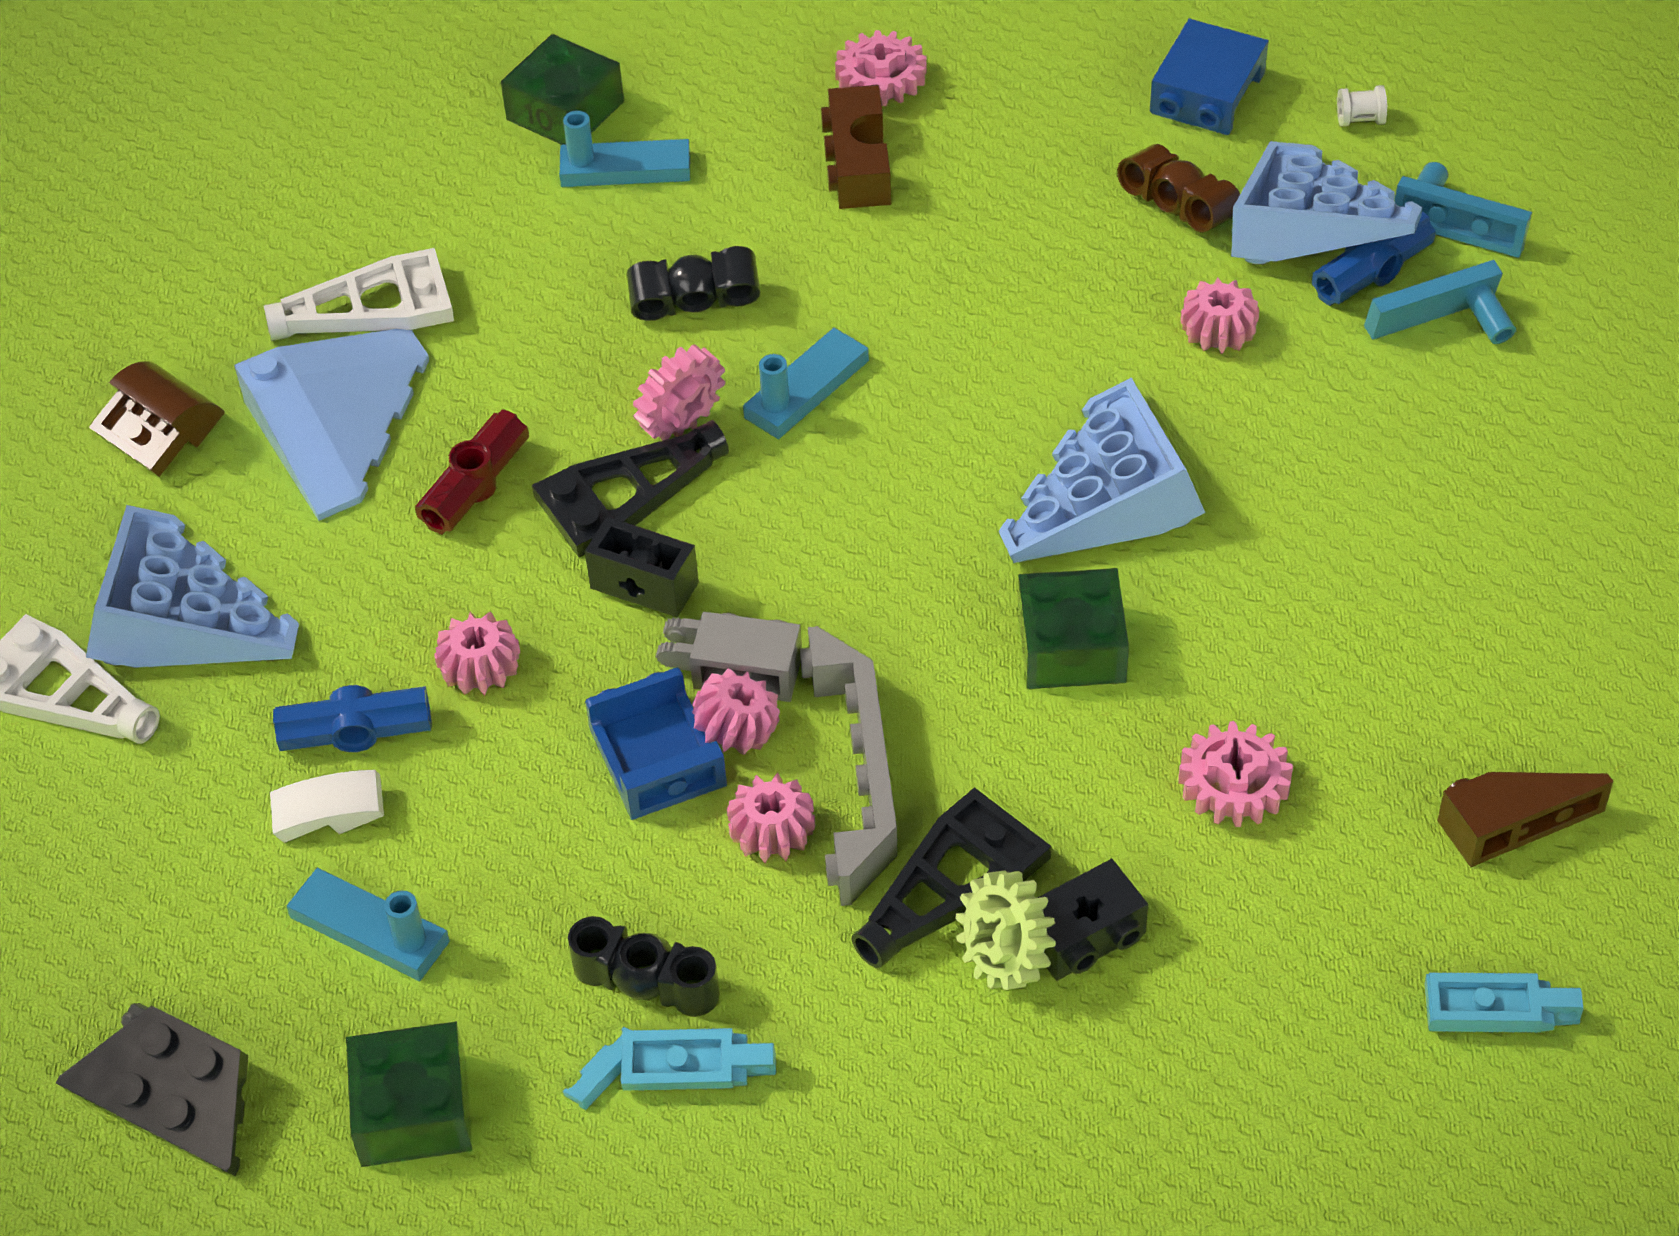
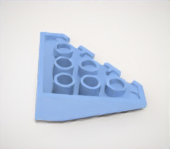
(1308, 207)
(331, 408)
(1109, 483)
(176, 605)

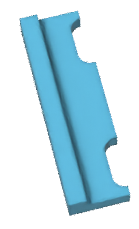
(597, 1074)

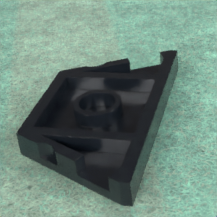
(169, 1083)

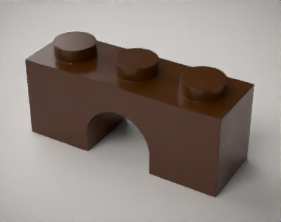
(856, 147)

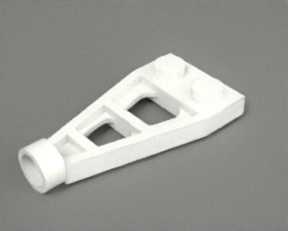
(420, 288)
(30, 649)

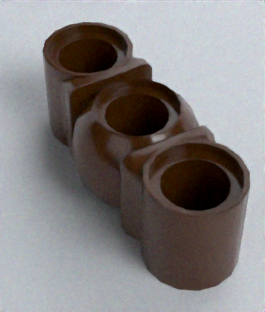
(1178, 187)

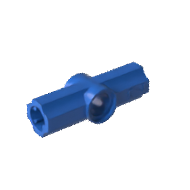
(1369, 263)
(352, 718)

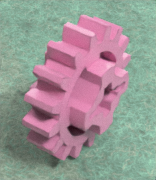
(882, 62)
(679, 392)
(1210, 777)

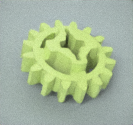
(1005, 930)

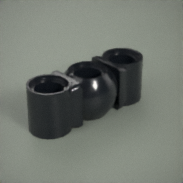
(693, 283)
(664, 978)

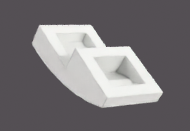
(333, 800)

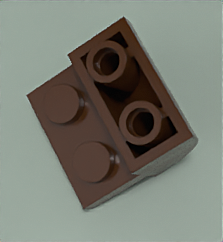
(154, 416)

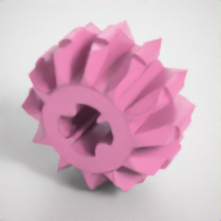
(1219, 315)
(477, 653)
(735, 711)
(771, 817)

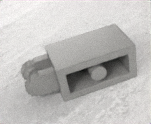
(734, 642)

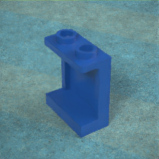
(1207, 75)
(653, 745)

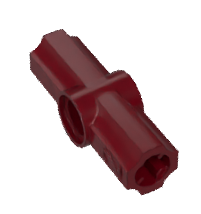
(472, 472)

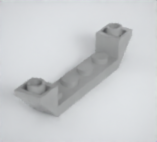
(858, 853)

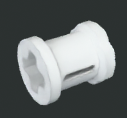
(1362, 106)

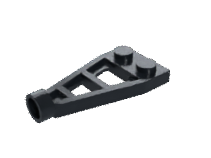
(578, 511)
(984, 833)

